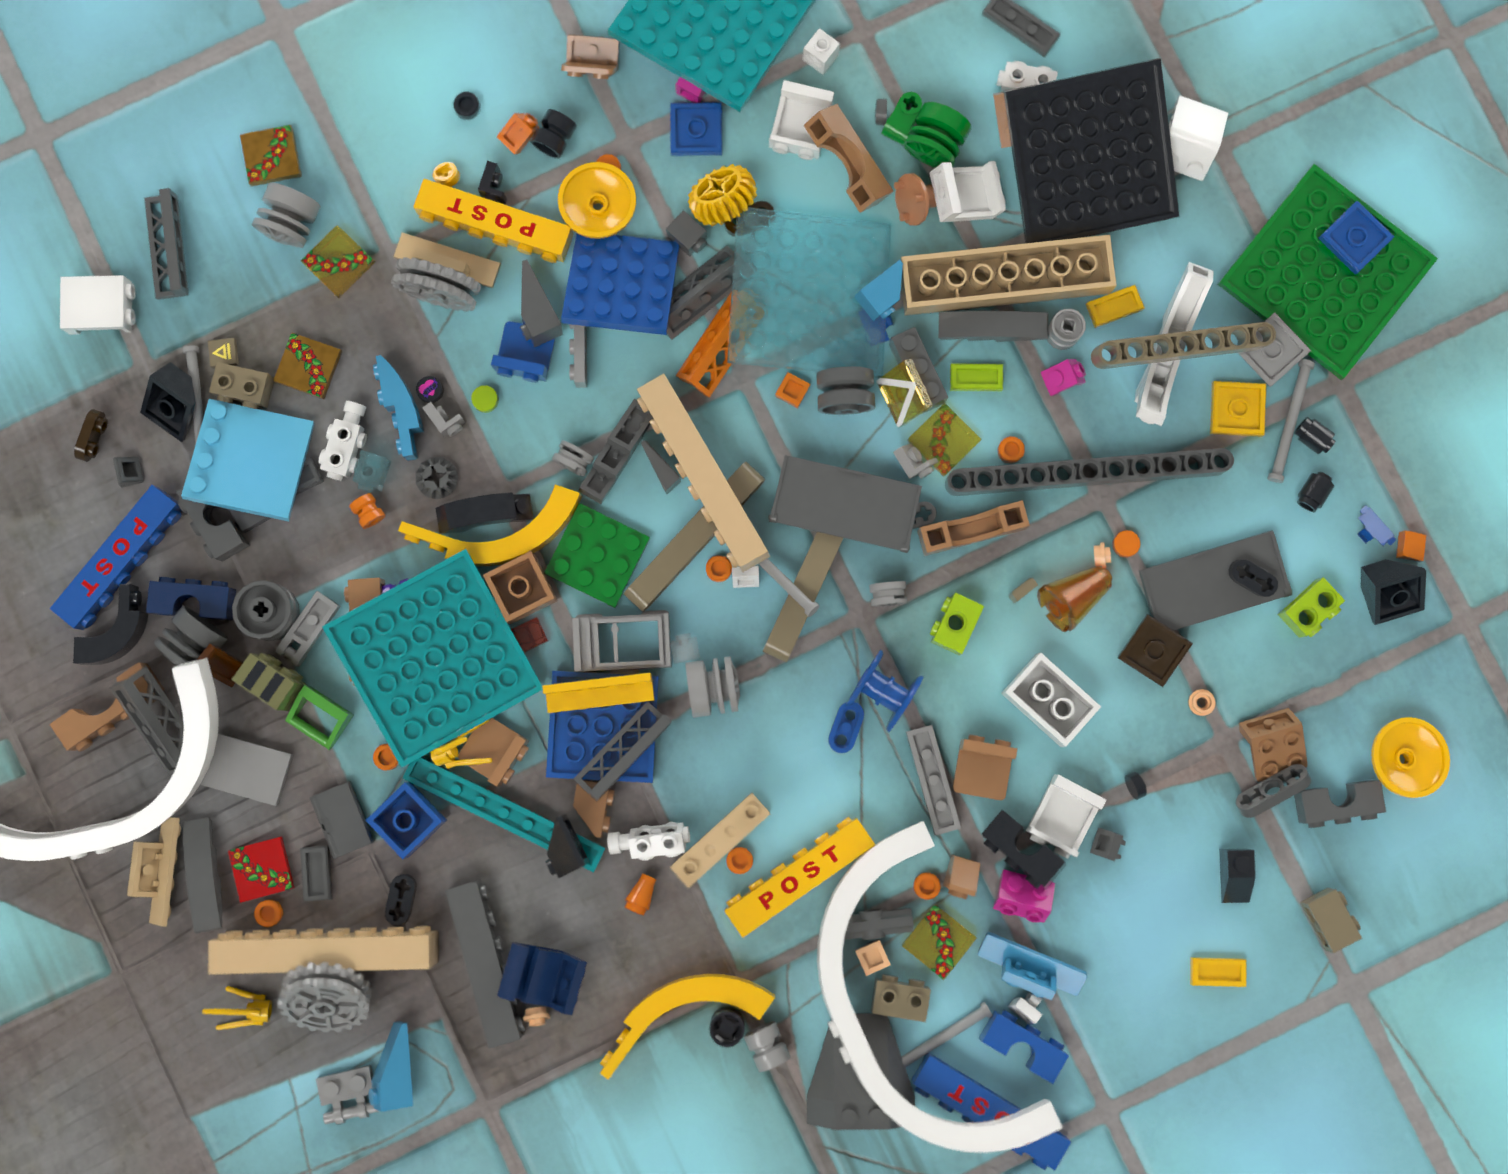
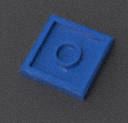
(696, 129)
(1356, 237)

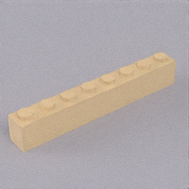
(703, 473)

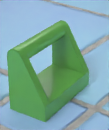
(327, 705)

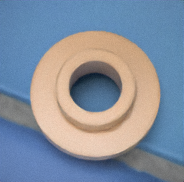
(1102, 555)
(1209, 702)
(536, 1016)

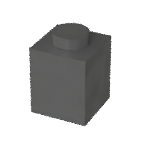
(687, 233)

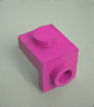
(1063, 376)

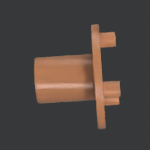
(913, 199)

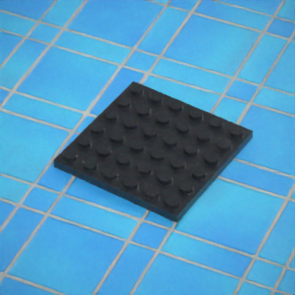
(1092, 152)

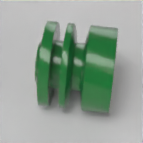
(937, 134)

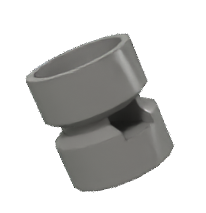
(1066, 329)
(767, 1047)

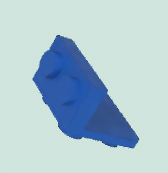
(521, 357)

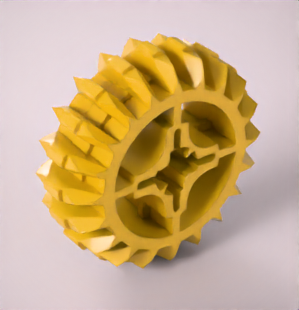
(722, 195)

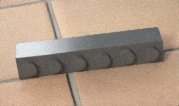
(484, 962)

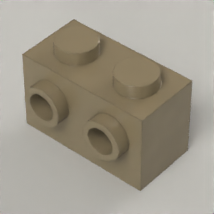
(241, 385)
(1331, 919)
(900, 998)

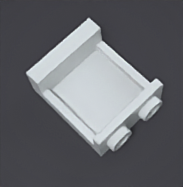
(795, 108)
(967, 192)
(96, 303)
(1064, 816)

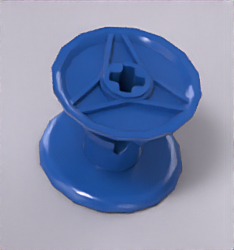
(885, 691)

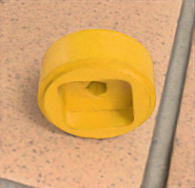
(446, 174)

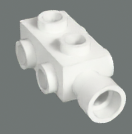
(1027, 74)
(347, 447)
(657, 843)

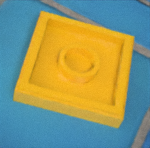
(1238, 408)

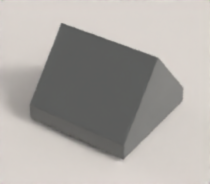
(128, 471)

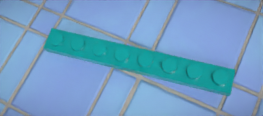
(492, 807)

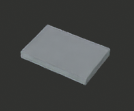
(248, 770)

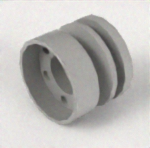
(284, 218)
(712, 687)

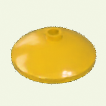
(593, 185)
(1424, 756)

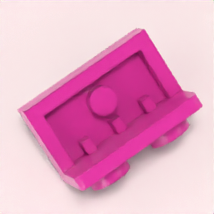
(1022, 899)

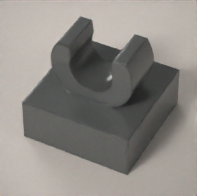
(1107, 844)

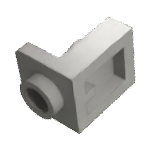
(439, 417)
(912, 463)

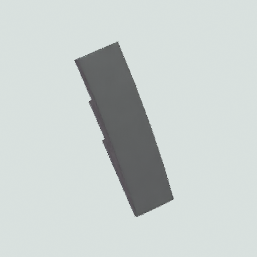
(993, 325)
(616, 453)
(202, 875)

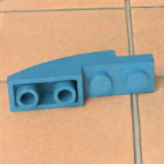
(398, 398)

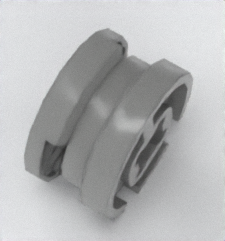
(570, 460)
(888, 594)

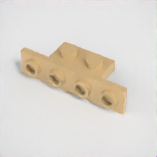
(473, 266)
(153, 870)

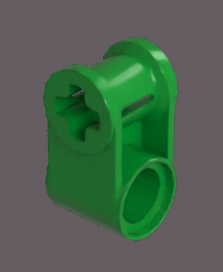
(902, 120)

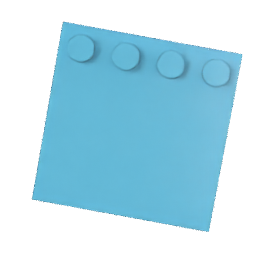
(248, 460)

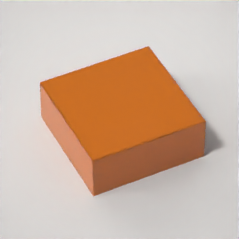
(792, 390)

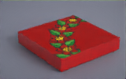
(261, 869)

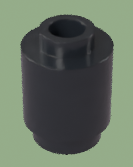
(1315, 435)
(1315, 491)

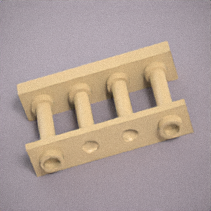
(720, 840)

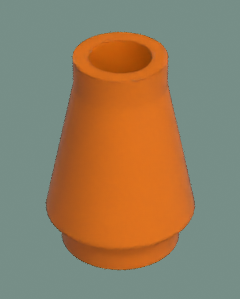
(641, 895)

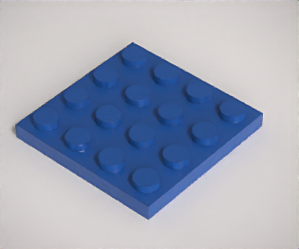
(621, 283)
(581, 734)

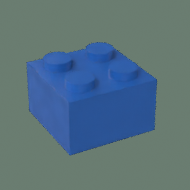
(406, 820)

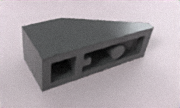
(537, 314)

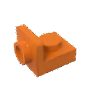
(518, 131)

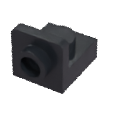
(490, 180)

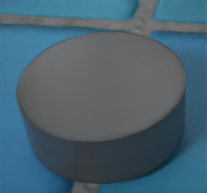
(880, 111)

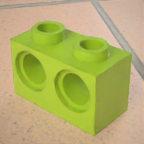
(1308, 603)

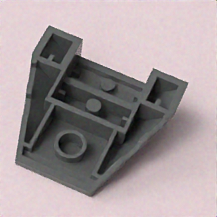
(837, 1096)

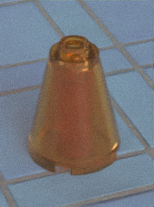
(1074, 596)

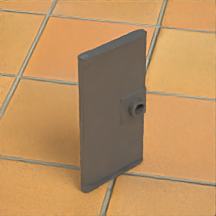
(845, 503)
(1200, 584)

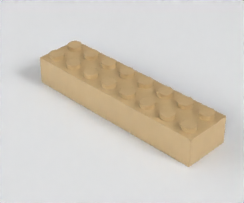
(1007, 275)
(356, 950)

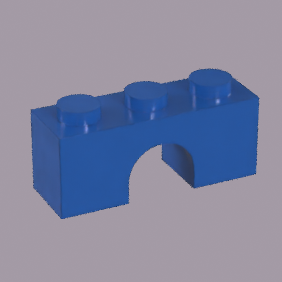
(1046, 1056)

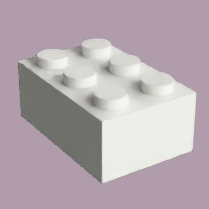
(1051, 700)

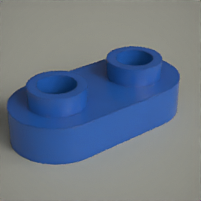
(846, 727)

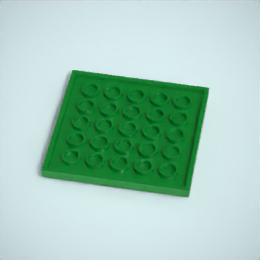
(1311, 288)

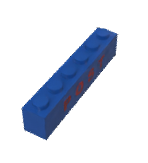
(117, 558)
(981, 1105)

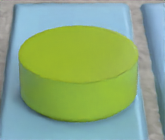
(484, 399)

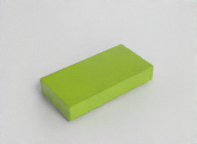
(976, 377)

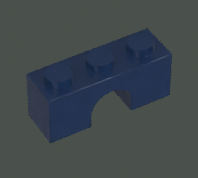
(167, 597)

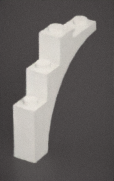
(1156, 384)

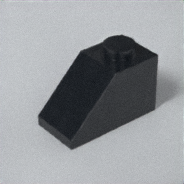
(1237, 875)

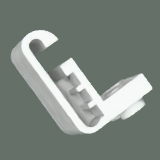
(1195, 136)

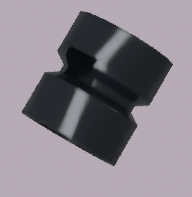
(552, 136)
(727, 1027)

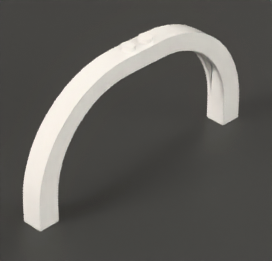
(199, 741)
(986, 1136)

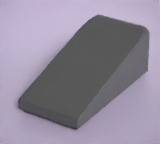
(667, 476)

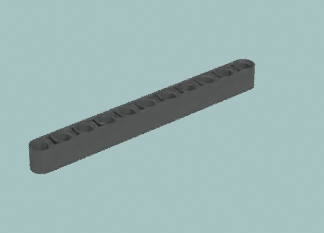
(1100, 466)

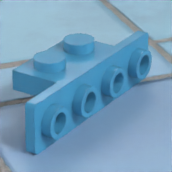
(1031, 969)

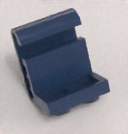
(542, 977)

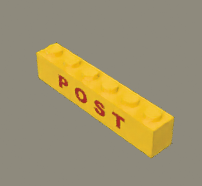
(493, 220)
(799, 876)

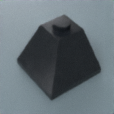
(170, 400)
(1393, 589)
(565, 849)

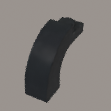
(483, 510)
(120, 637)

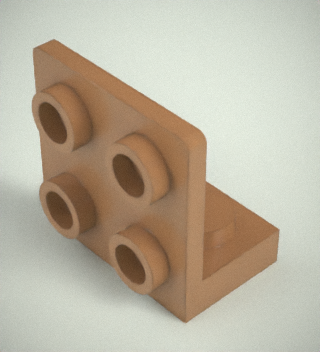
(1274, 742)

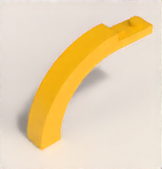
(532, 537)
(682, 991)

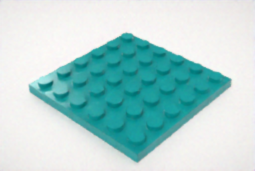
(711, 43)
(433, 657)

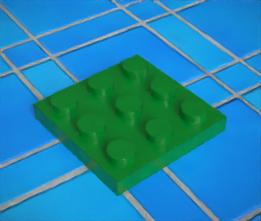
(597, 555)

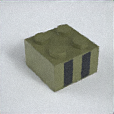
(269, 681)

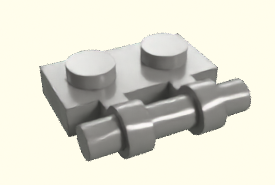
(343, 1086)

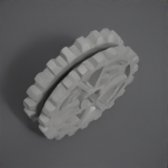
(436, 284)
(324, 997)

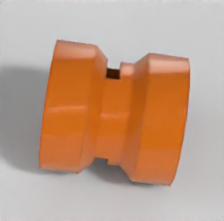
(367, 511)

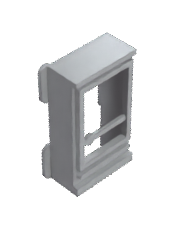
(587, 643)

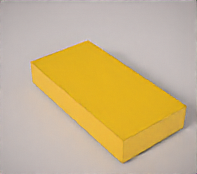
(1114, 306)
(1217, 972)

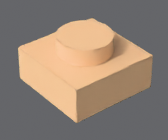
(872, 957)

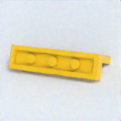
(599, 692)

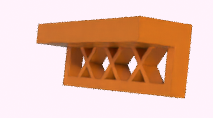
(704, 353)

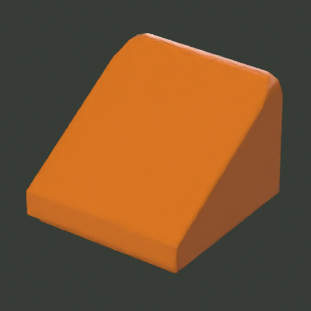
(1411, 546)

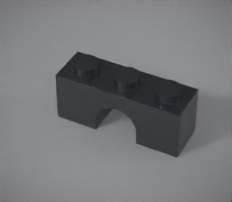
(1039, 867)

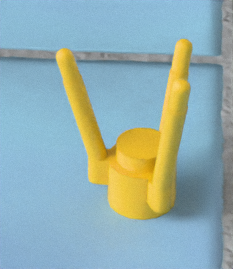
(448, 752)
(256, 1011)

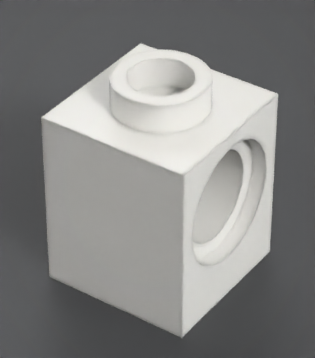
(821, 51)

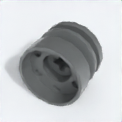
(191, 639)

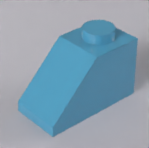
(882, 293)

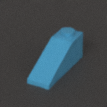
(392, 1076)

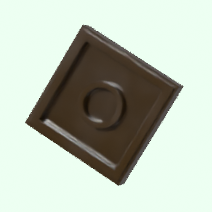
(1155, 650)

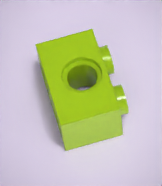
(967, 611)

